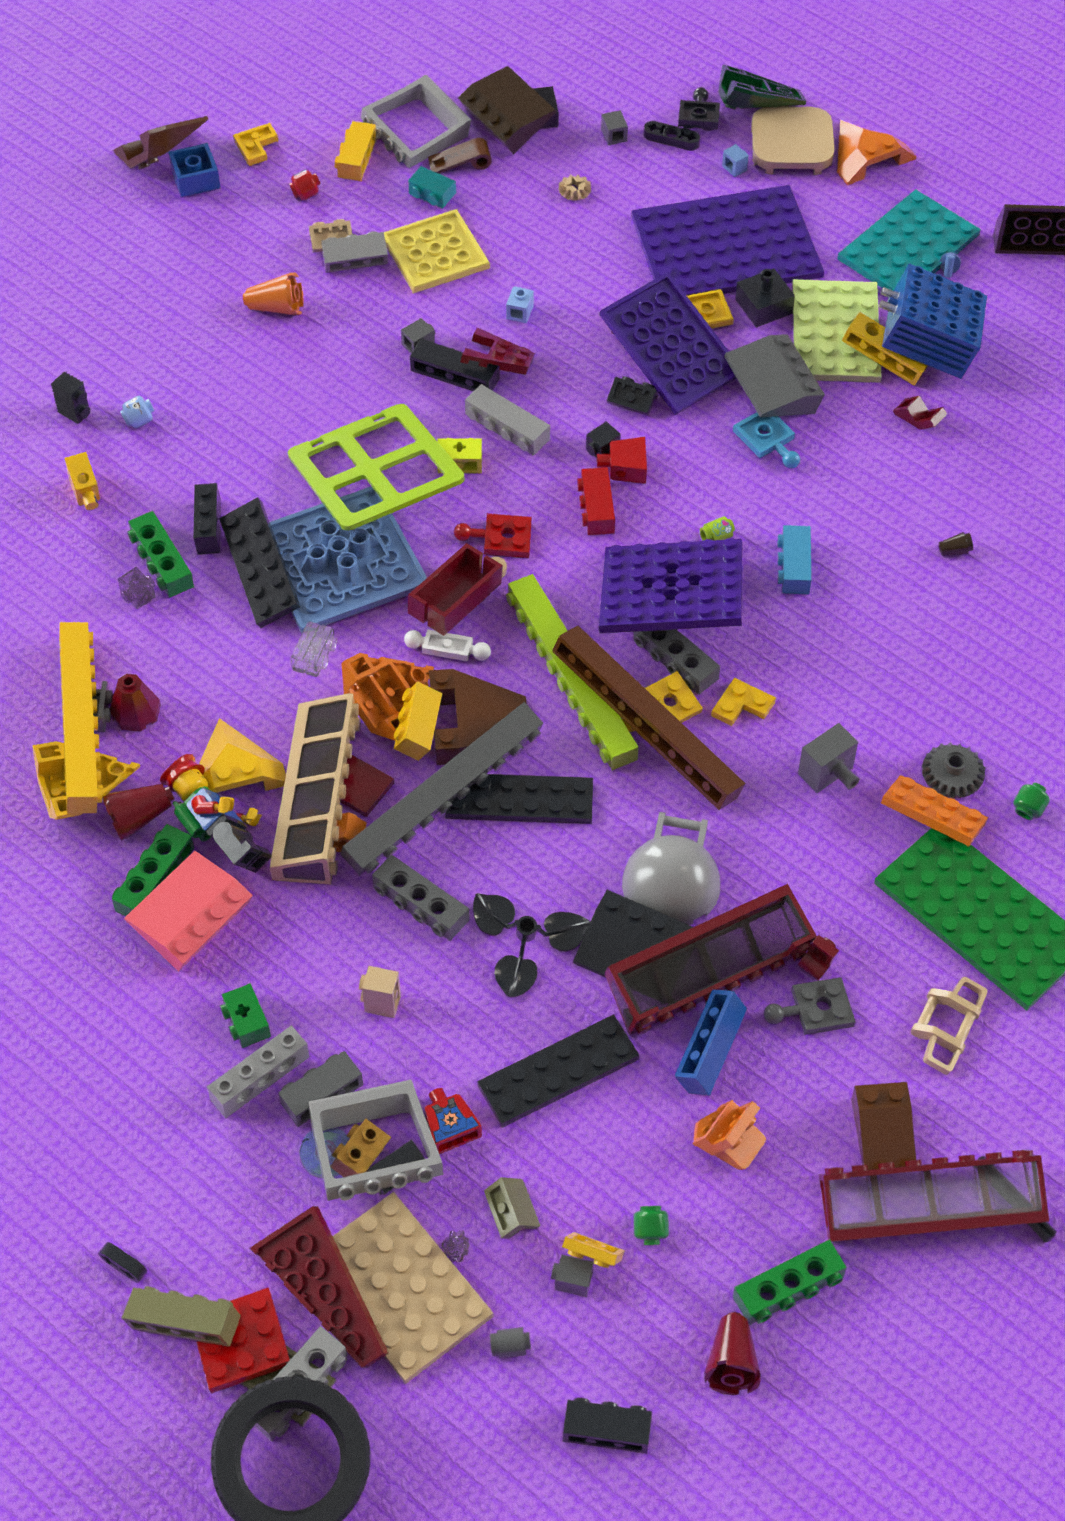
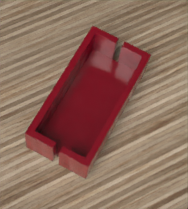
(454, 589)

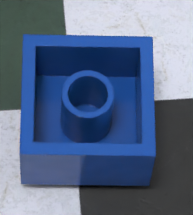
(194, 169)

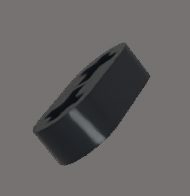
(122, 1262)

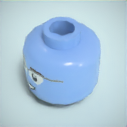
(137, 412)

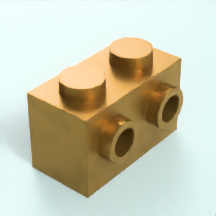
(361, 1150)

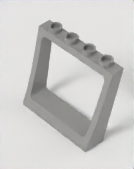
(437, 102)
(371, 1105)

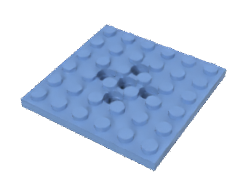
(345, 570)

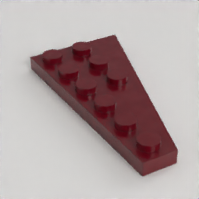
(317, 1275)

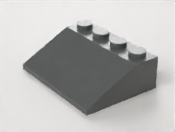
(775, 377)

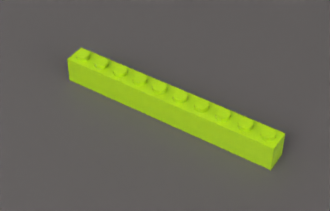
(544, 627)

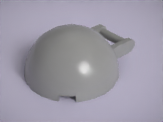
(673, 872)

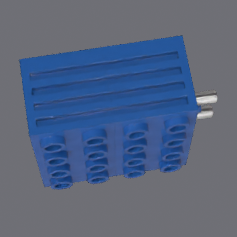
(934, 320)

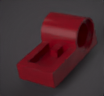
(819, 957)

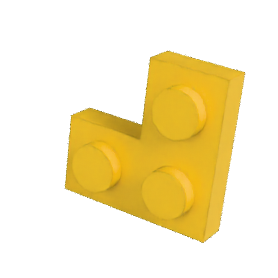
(252, 140)
(741, 697)

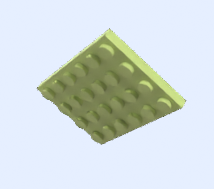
(820, 322)

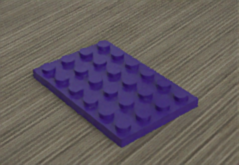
(670, 342)

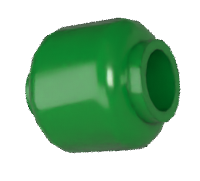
(1031, 801)
(651, 1224)

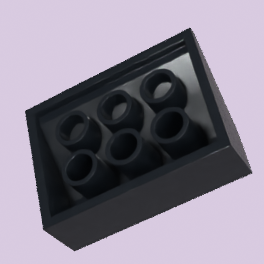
(621, 930)

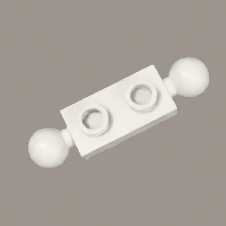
(447, 646)

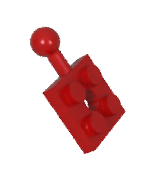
(494, 541)

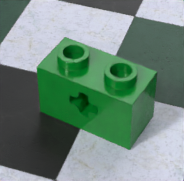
(254, 1025)

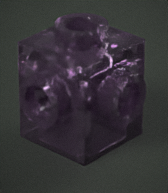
(136, 588)

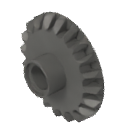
(950, 780)

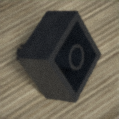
(765, 297)

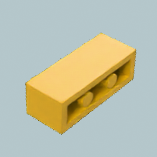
(355, 151)
(417, 720)

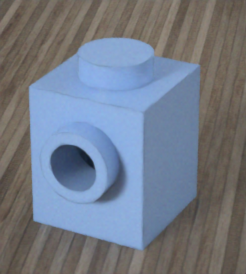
(520, 304)

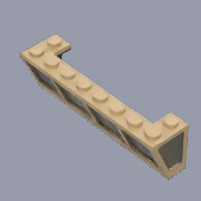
(314, 790)

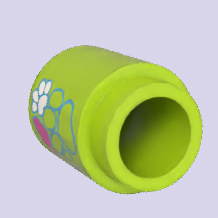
(717, 529)

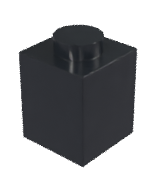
(599, 439)

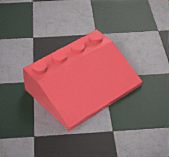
(188, 909)

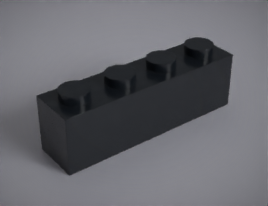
(445, 365)

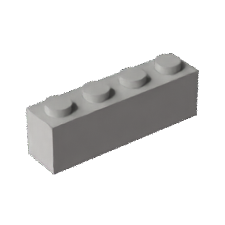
(507, 419)

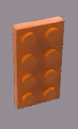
(934, 810)

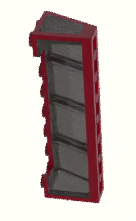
(709, 957)

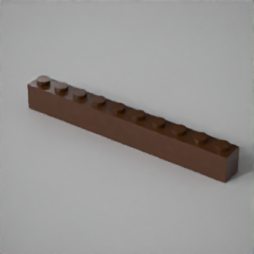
(648, 717)

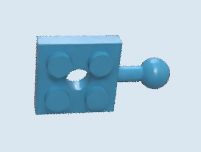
(763, 444)

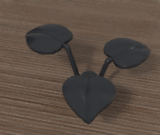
(518, 974)

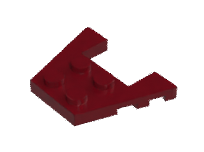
(502, 353)

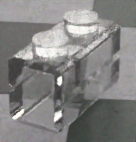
(313, 649)

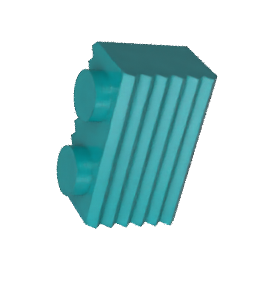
(431, 187)

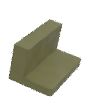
(511, 1206)

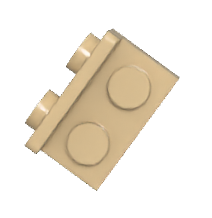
(321, 231)

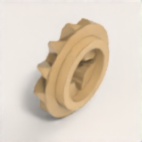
(570, 192)

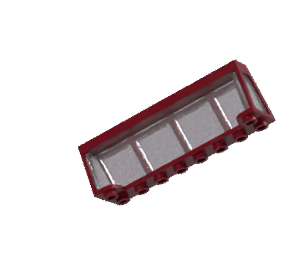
(934, 1196)

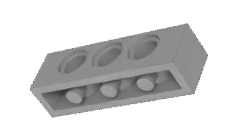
(258, 1071)
(319, 1346)

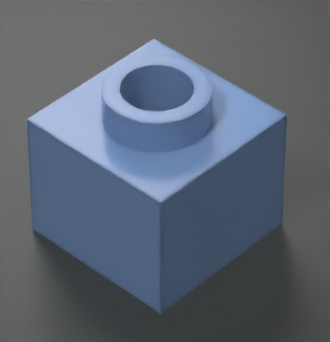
(735, 160)

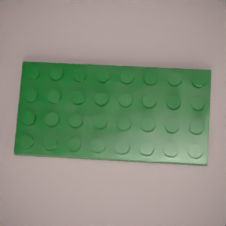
(980, 914)

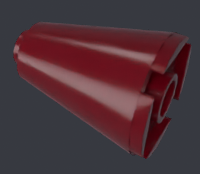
(137, 807)
(733, 1357)

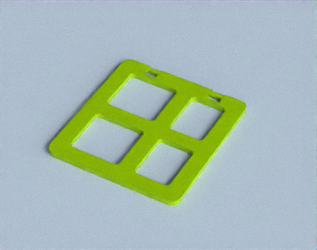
(372, 468)

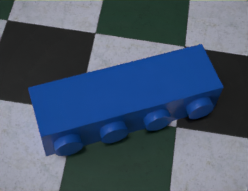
(711, 1042)

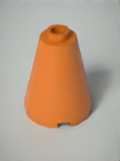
(276, 295)

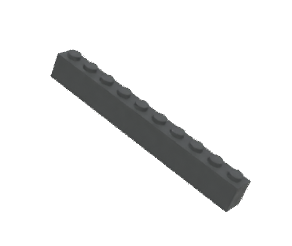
(441, 789)

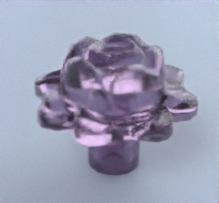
(456, 1246)

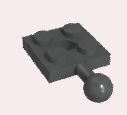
(811, 1017)

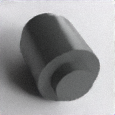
(510, 1342)

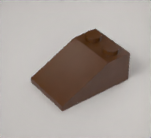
(884, 1123)

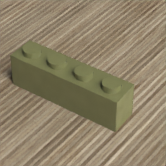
(181, 1316)

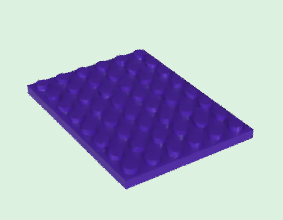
(727, 239)

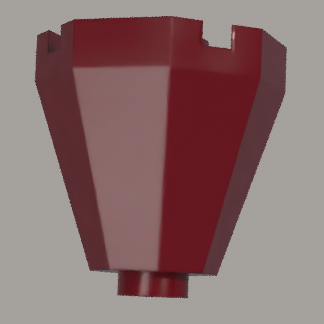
(134, 704)

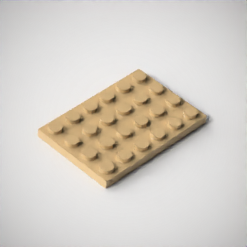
(409, 1287)

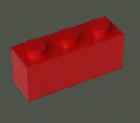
(596, 501)

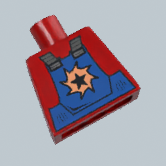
(451, 1121)

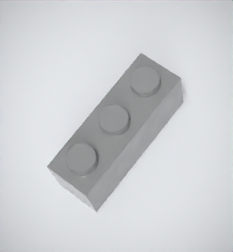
(354, 251)

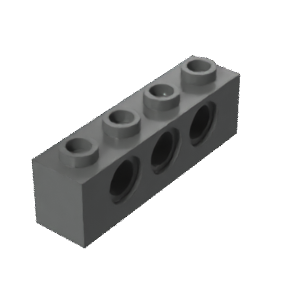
(680, 655)
(395, 872)

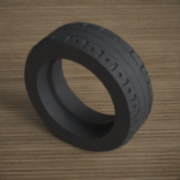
(290, 1394)

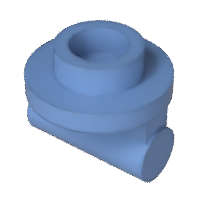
(950, 264)

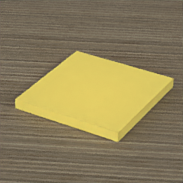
(435, 251)

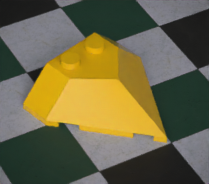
(236, 761)
(51, 776)

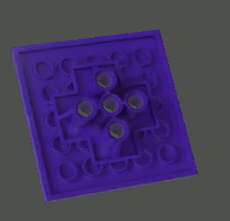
(672, 586)

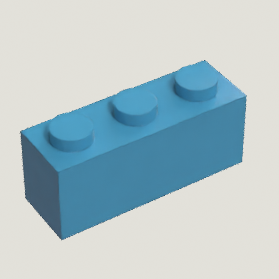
(795, 559)

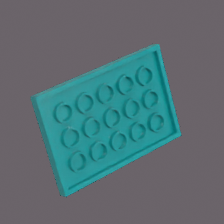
(912, 233)

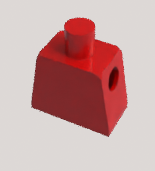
(626, 460)

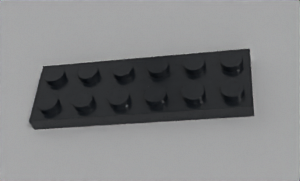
(259, 562)
(527, 799)
(557, 1070)

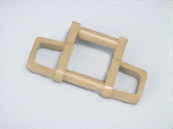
(935, 1035)

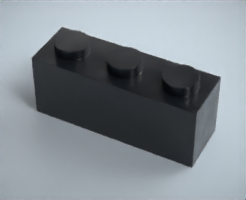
(206, 518)
(607, 1425)

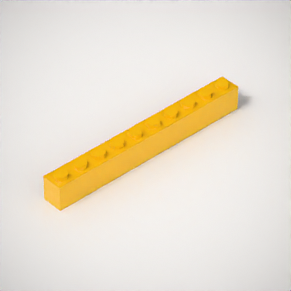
(78, 718)

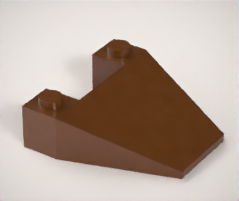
(477, 709)

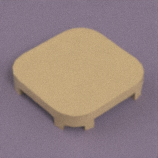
(792, 138)

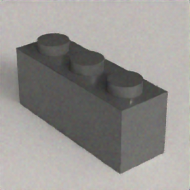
(333, 1078)

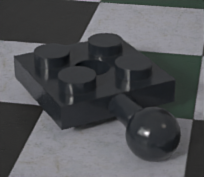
(699, 113)

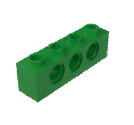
(160, 554)
(166, 840)
(821, 1257)

